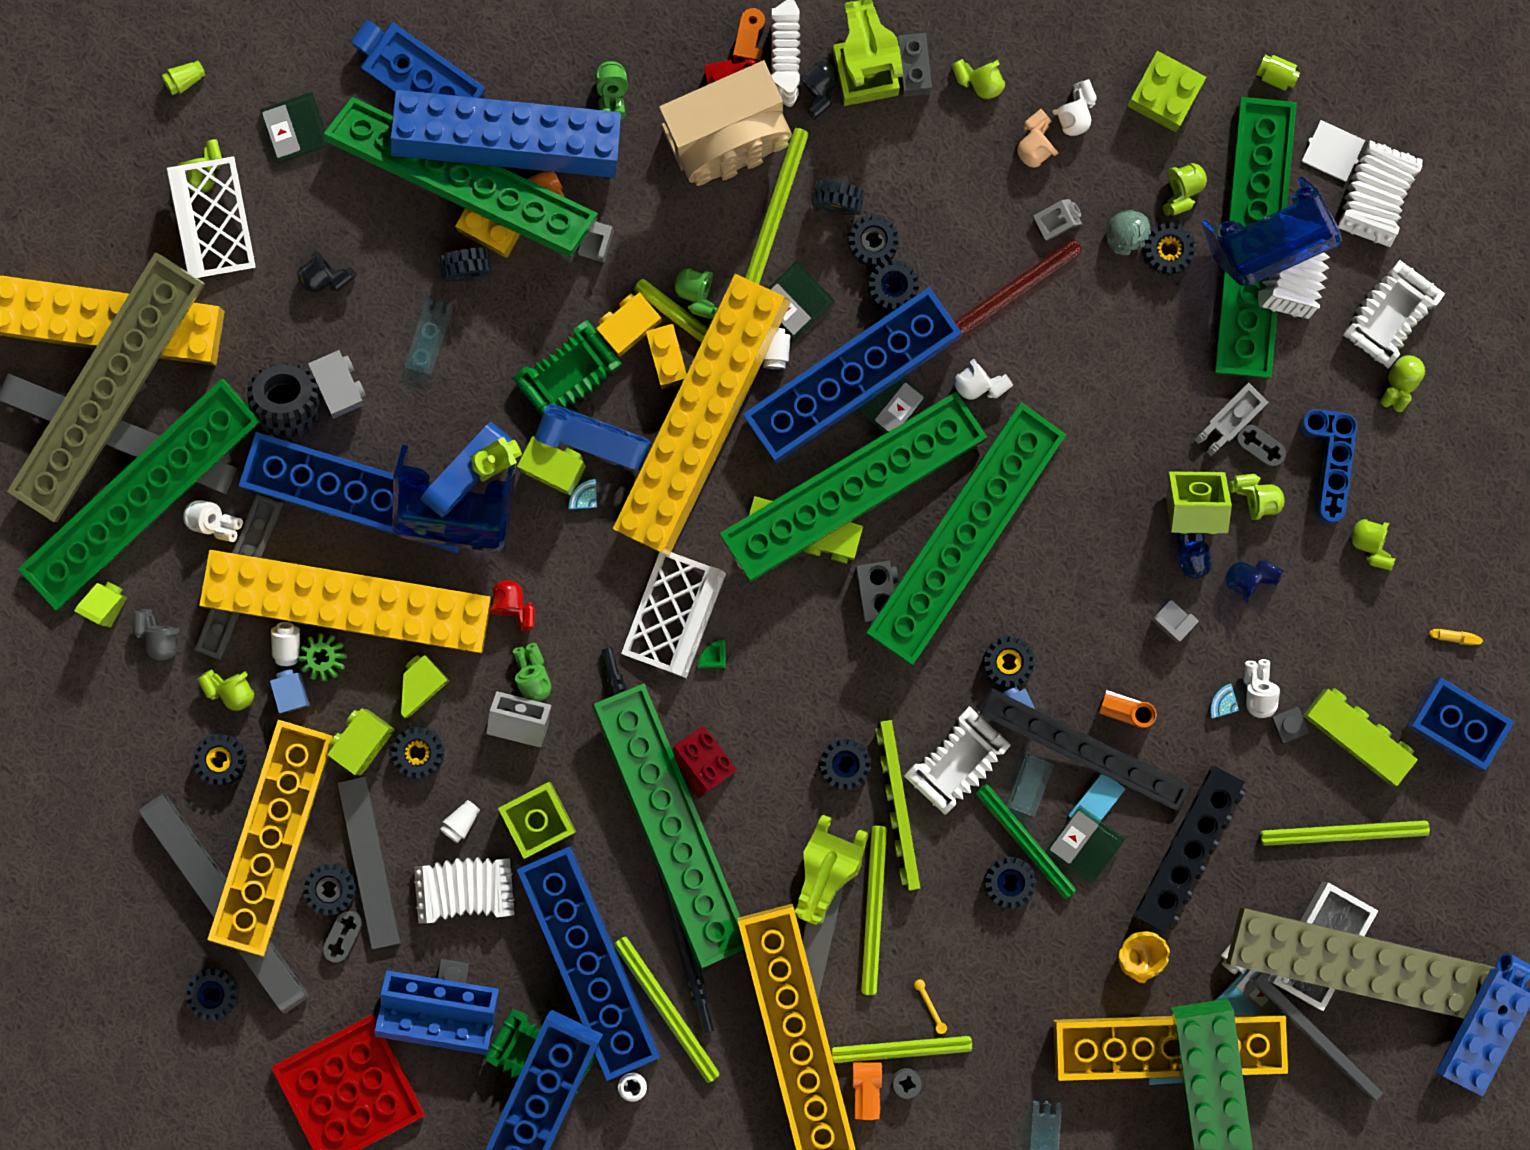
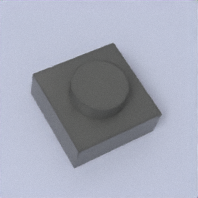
(1290, 725)
(453, 970)

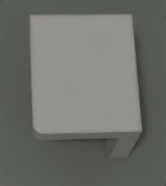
(596, 242)
(1174, 621)

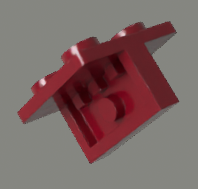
(702, 761)

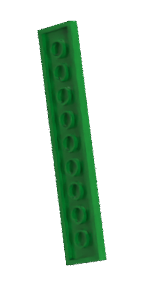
(479, 188)
(1257, 191)
(852, 487)
(139, 494)
(965, 534)
(670, 824)

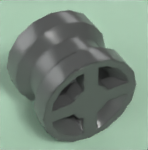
(907, 1078)

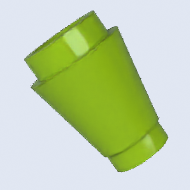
(182, 77)

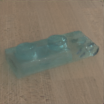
(429, 337)
(1045, 1127)

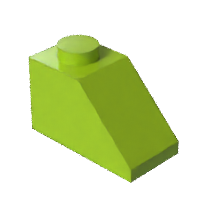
(102, 604)
(420, 684)

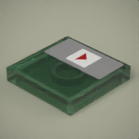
(294, 127)
(806, 298)
(893, 405)
(1085, 844)

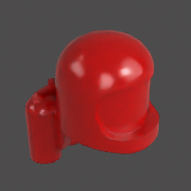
(509, 602)

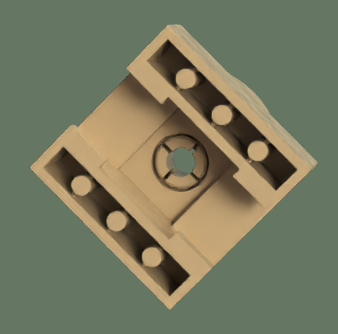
(726, 125)

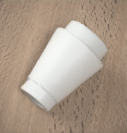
(460, 821)
(629, 1094)

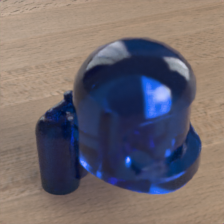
(1194, 555)
(1245, 578)

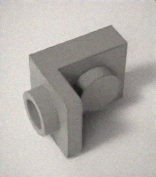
(1058, 218)

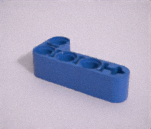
(592, 436)
(1330, 467)
(459, 475)

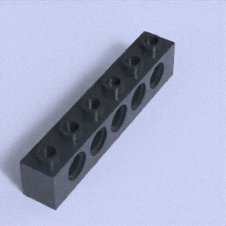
(1232, 791)

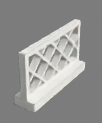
(186, 221)
(696, 620)

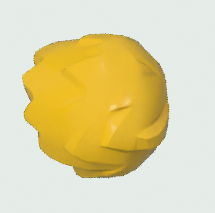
(1143, 956)

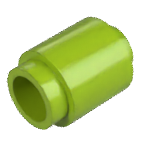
(1278, 72)

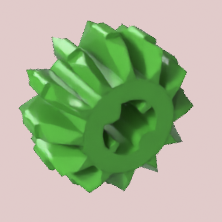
(324, 667)

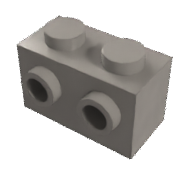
(336, 383)
(518, 719)

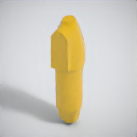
(1462, 638)

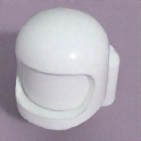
(1075, 115)
(975, 382)
(208, 519)
(1261, 695)

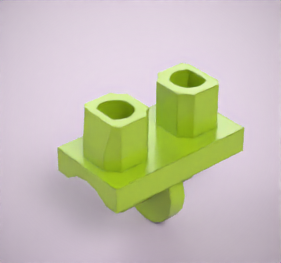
(495, 458)

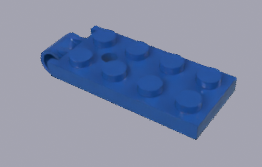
(425, 68)
(1484, 1032)

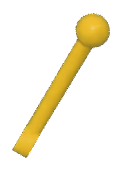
(919, 985)

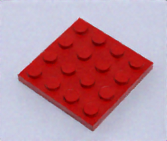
(348, 1089)

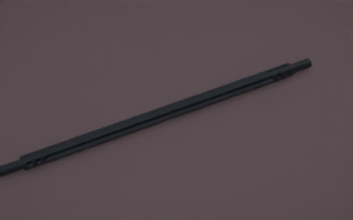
(691, 970)

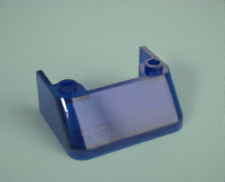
(1275, 241)
(474, 523)

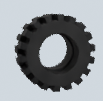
(284, 382)

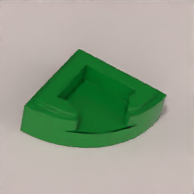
(713, 656)

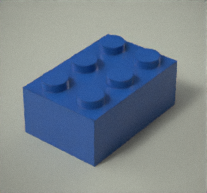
(1459, 724)

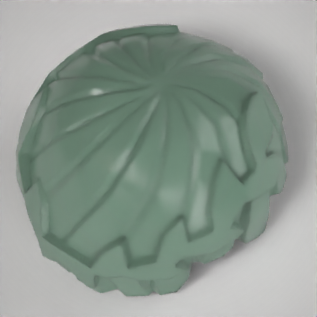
(1127, 231)

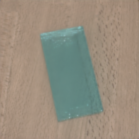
(1030, 785)

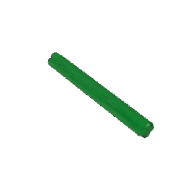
(1025, 841)

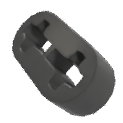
(1264, 440)
(336, 934)

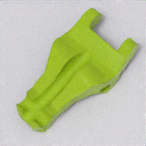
(869, 44)
(828, 866)

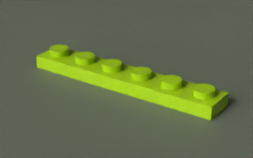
(899, 818)

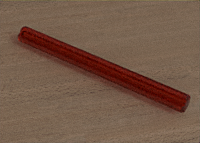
(1018, 286)

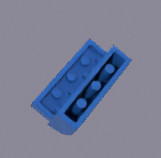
(437, 1012)

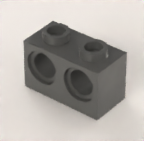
(915, 65)
(870, 592)

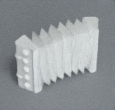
(784, 51)
(1378, 193)
(1295, 288)
(1392, 312)
(958, 761)
(464, 888)

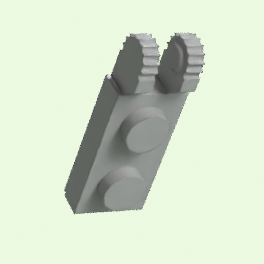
(1233, 416)

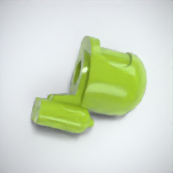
(985, 80)
(194, 176)
(1185, 183)
(1404, 379)
(1261, 498)
(1371, 538)
(233, 691)

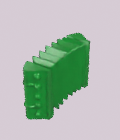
(570, 372)
(515, 1043)

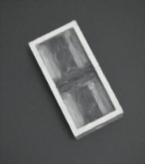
(1334, 910)

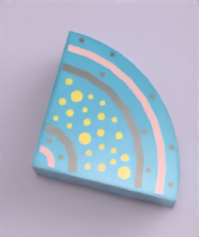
(584, 496)
(1223, 702)

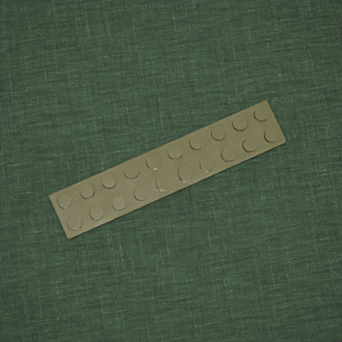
(106, 387)
(1355, 963)

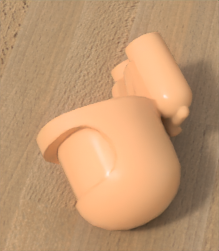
(1035, 146)

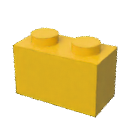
(487, 233)
(628, 324)
(666, 356)

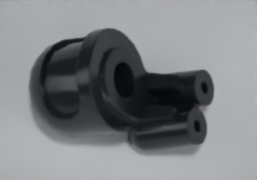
(820, 82)
(319, 274)

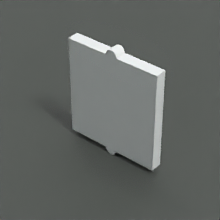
(1333, 151)

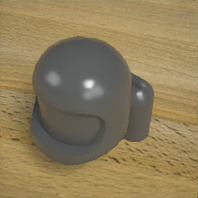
(159, 640)

